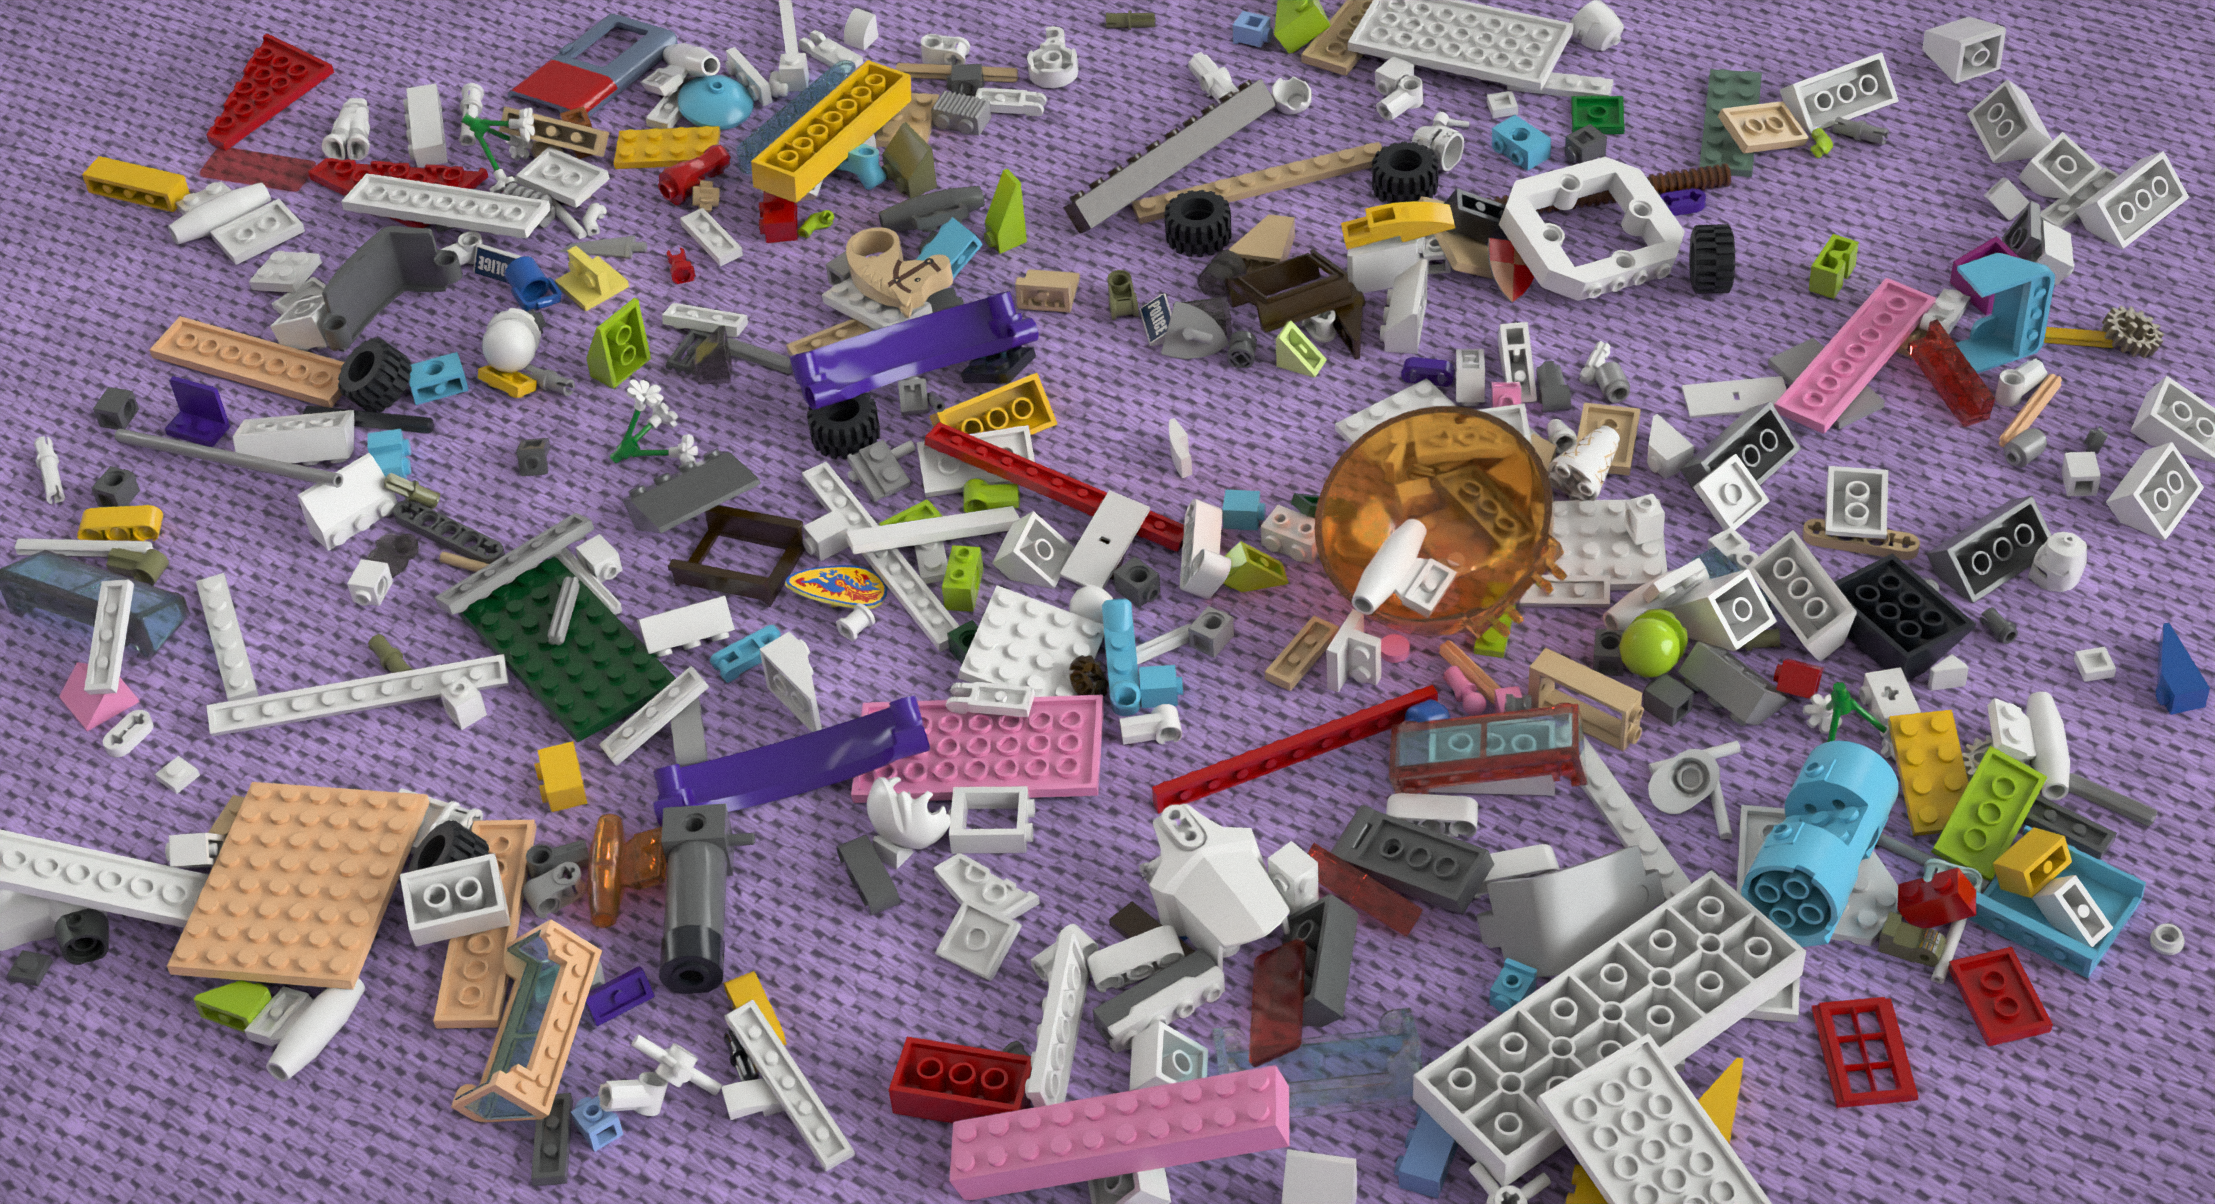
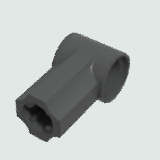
(1552, 389)
(544, 858)

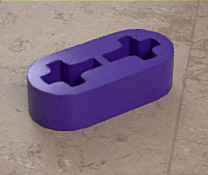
(1682, 201)
(1428, 369)

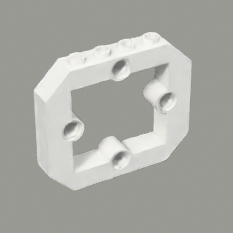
(1541, 243)

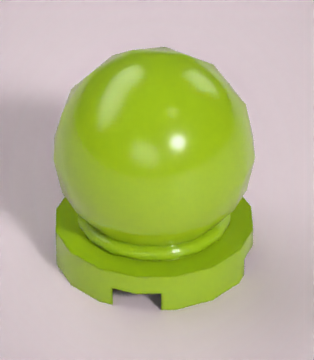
(1653, 643)

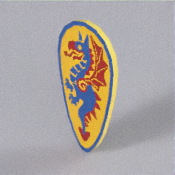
(839, 585)

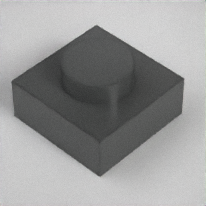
(30, 968)

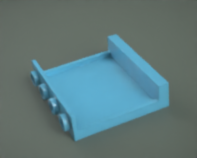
(2024, 923)

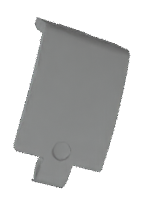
(1570, 911)

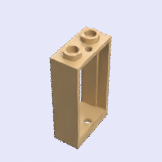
(1553, 668)

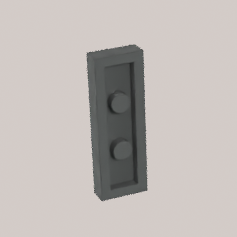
(2078, 831)
(553, 1143)

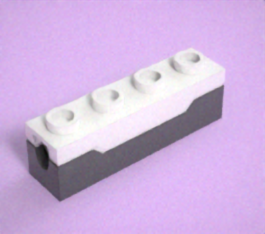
(1160, 998)

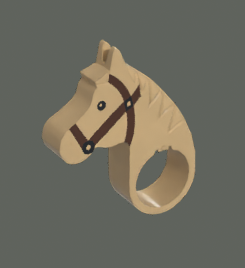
(888, 276)

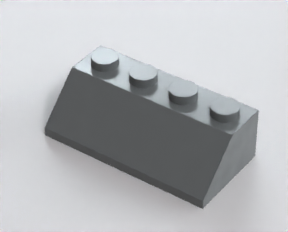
(1757, 439)
(1991, 549)
(1329, 936)

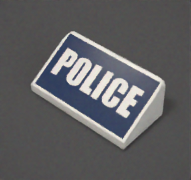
(492, 262)
(1156, 319)

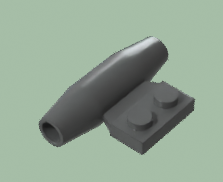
(932, 209)

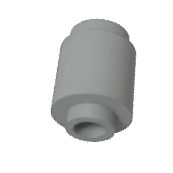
(1612, 382)
(2025, 447)

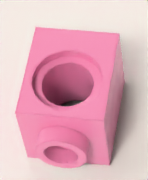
(1506, 394)

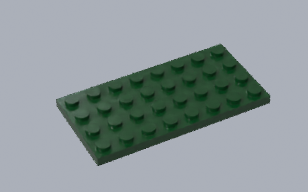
(588, 679)

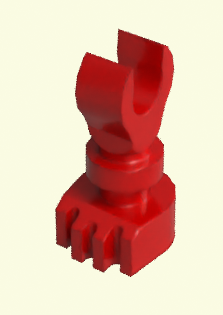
(680, 268)

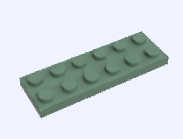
(1727, 90)

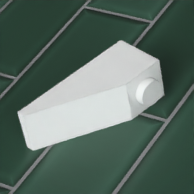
(1517, 358)
(1470, 376)

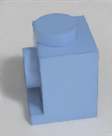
(1252, 29)
(592, 1119)

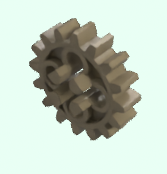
(2132, 331)

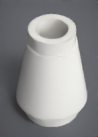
(1560, 435)

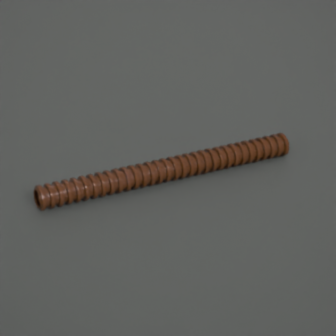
(1662, 184)

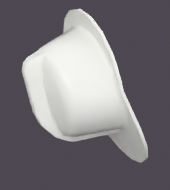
(1684, 781)

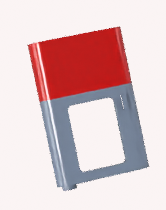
(575, 83)

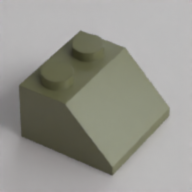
(909, 163)

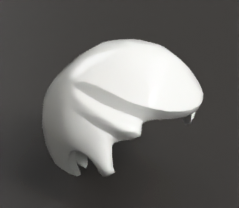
(905, 819)

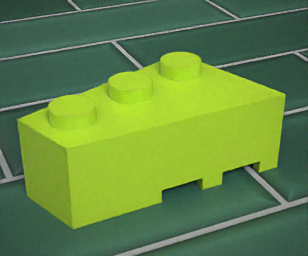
(1299, 22)

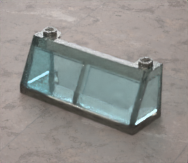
(73, 591)

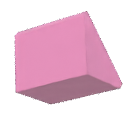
(95, 708)

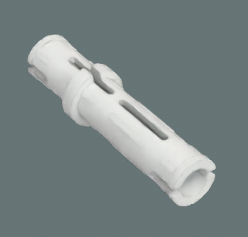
(47, 463)

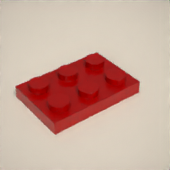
(2000, 996)

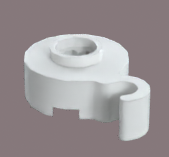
(1053, 63)

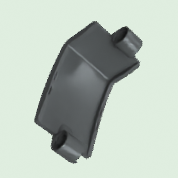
(379, 272)

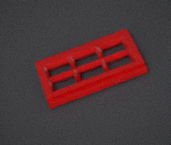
(1894, 1046)

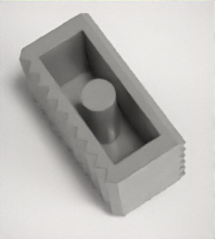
(961, 113)

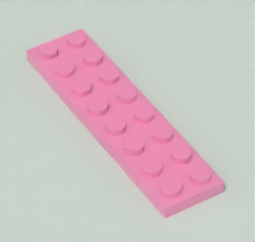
(1854, 355)

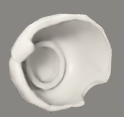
(1291, 95)
(1088, 602)

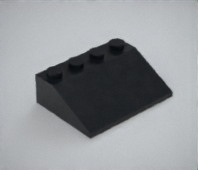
(1901, 617)

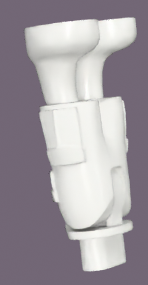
(349, 128)

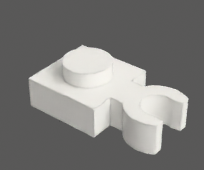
(1733, 547)

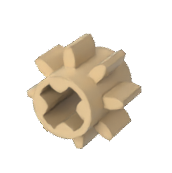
(705, 196)

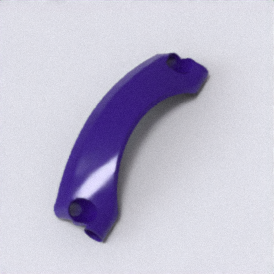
(910, 349)
(796, 763)

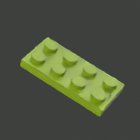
(1989, 813)

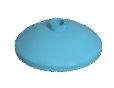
(715, 102)

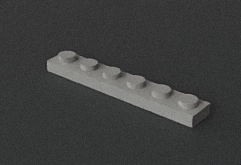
(514, 563)

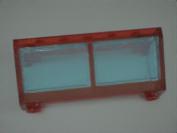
(1488, 749)

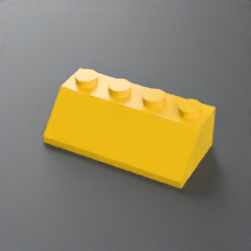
(1002, 408)

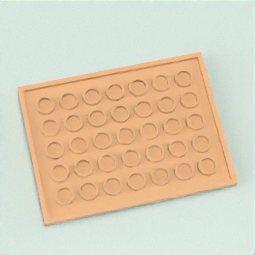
(300, 885)

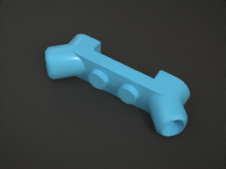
(865, 164)
(1121, 657)

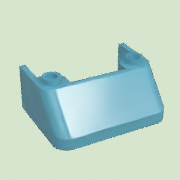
(2019, 309)

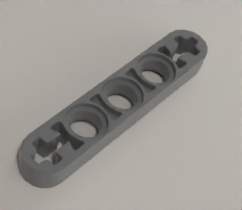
(444, 524)

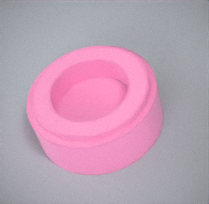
(1394, 648)

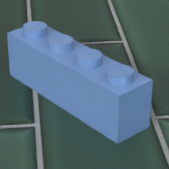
(1427, 1157)

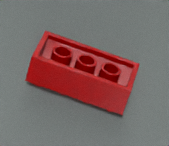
(957, 1081)

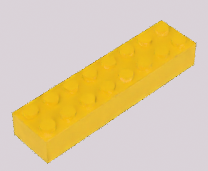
(831, 130)

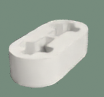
(128, 733)

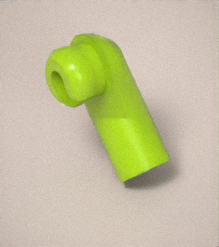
(815, 222)

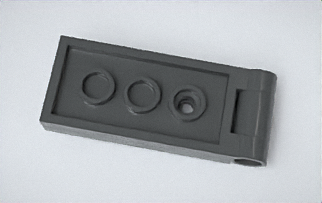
(1414, 859)

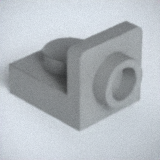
(913, 396)

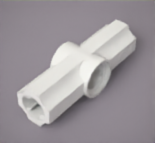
(1211, 78)

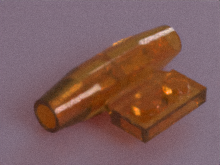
(619, 865)

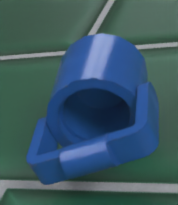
(530, 284)

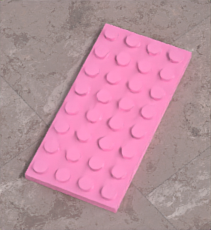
(1049, 751)

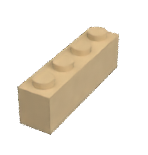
(561, 133)

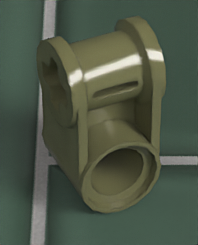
(1121, 295)

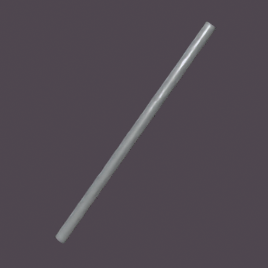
(230, 458)

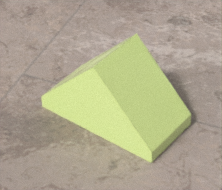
(1297, 352)

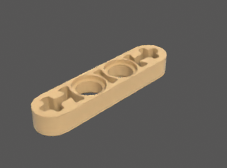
(1861, 544)

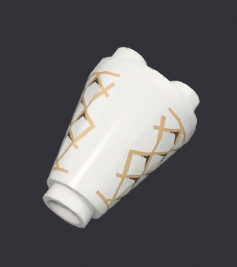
(1585, 465)

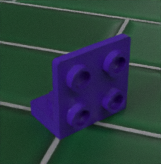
(200, 415)

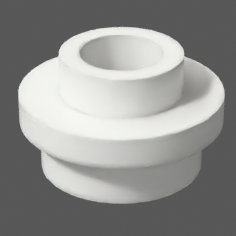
(2168, 932)

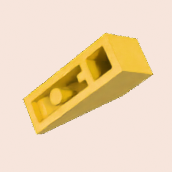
(1722, 1098)

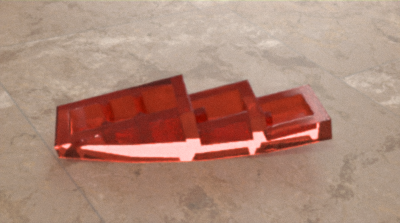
(1365, 891)

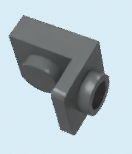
(533, 456)

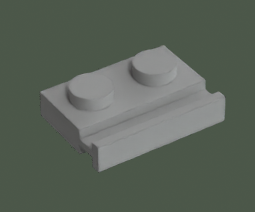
(878, 470)

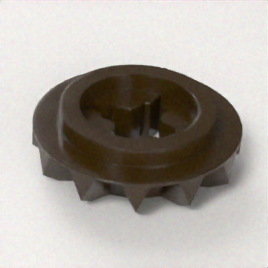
(1081, 682)

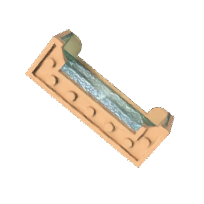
(537, 1027)

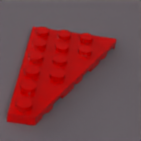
(270, 83)
(345, 174)

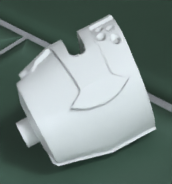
(1597, 26)
(1445, 143)
(2062, 559)

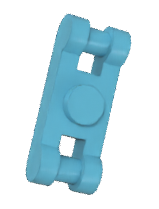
(744, 651)

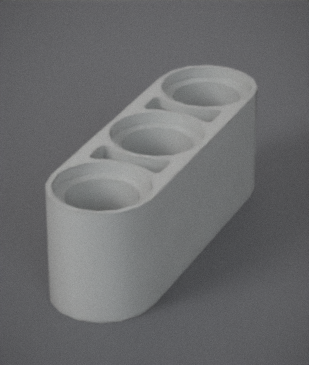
(689, 735)

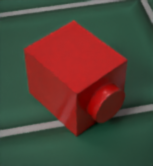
(1798, 678)

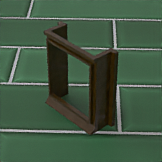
(1295, 303)
(747, 527)

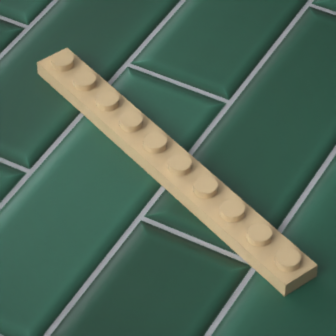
(1268, 180)

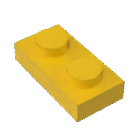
(513, 383)

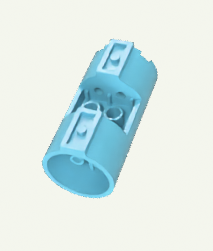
(1829, 827)

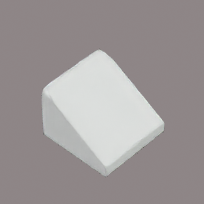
(1948, 674)

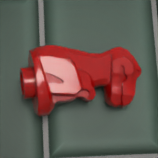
(678, 180)

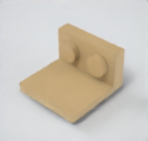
(1047, 290)

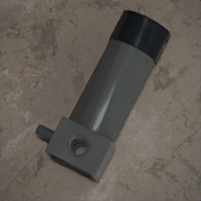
(698, 859)

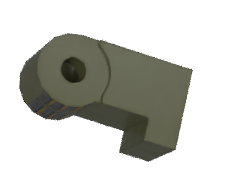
(1911, 942)

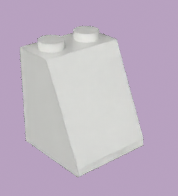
(1965, 47)
(1378, 263)
(1724, 611)

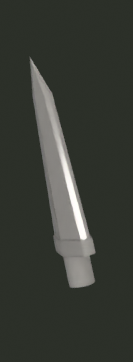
(614, 247)

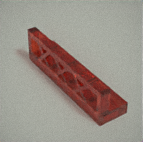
(1952, 375)

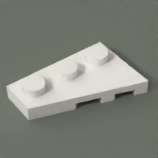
(974, 881)

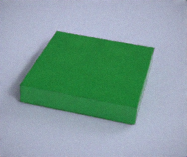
(1602, 112)

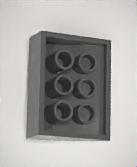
(688, 492)

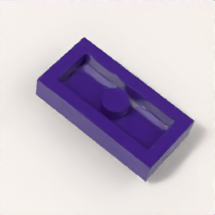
(618, 996)

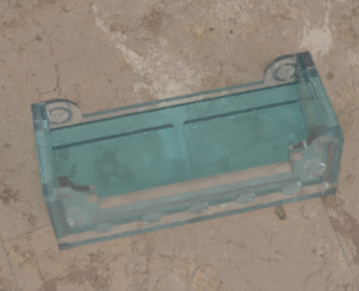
(1339, 1070)

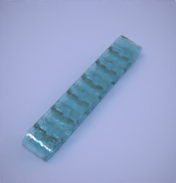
(791, 113)

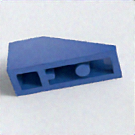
(2178, 680)

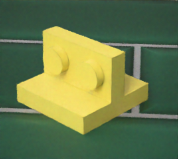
(590, 280)

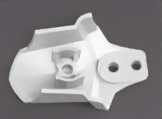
(1213, 885)

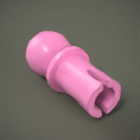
(1473, 701)

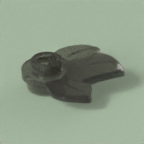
(395, 551)

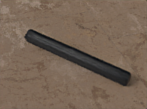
(382, 420)

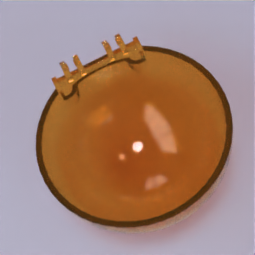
(1475, 493)

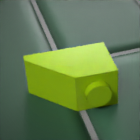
(1253, 569)
(233, 1004)

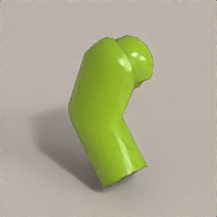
(1823, 143)

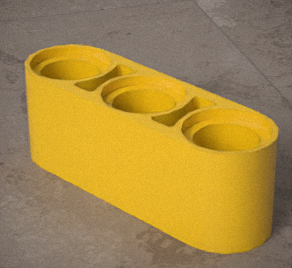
(121, 523)
(748, 988)

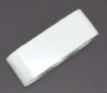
(1436, 812)
(1519, 864)
(1135, 958)

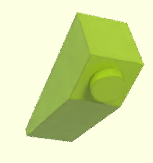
(1005, 216)

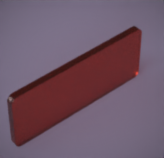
(258, 167)
(1277, 1002)

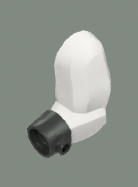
(78, 929)

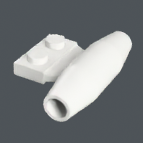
(682, 61)
(215, 208)
(1398, 570)
(1655, 594)
(2034, 737)
(301, 1025)

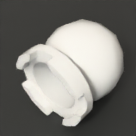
(511, 340)

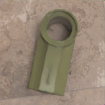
(140, 566)

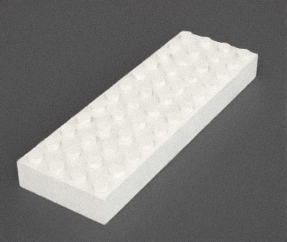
(1671, 974)

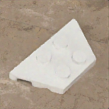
(1868, 904)

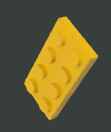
(662, 146)
(1928, 767)

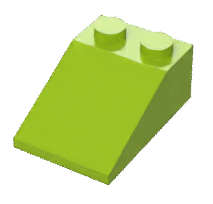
(619, 346)

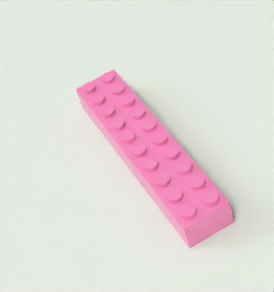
(1120, 1133)

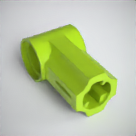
(981, 496)

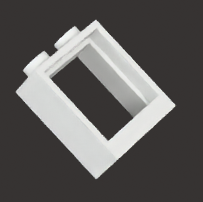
(990, 840)

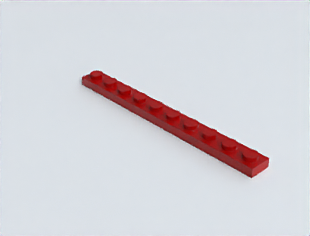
(1043, 480)
(1287, 751)

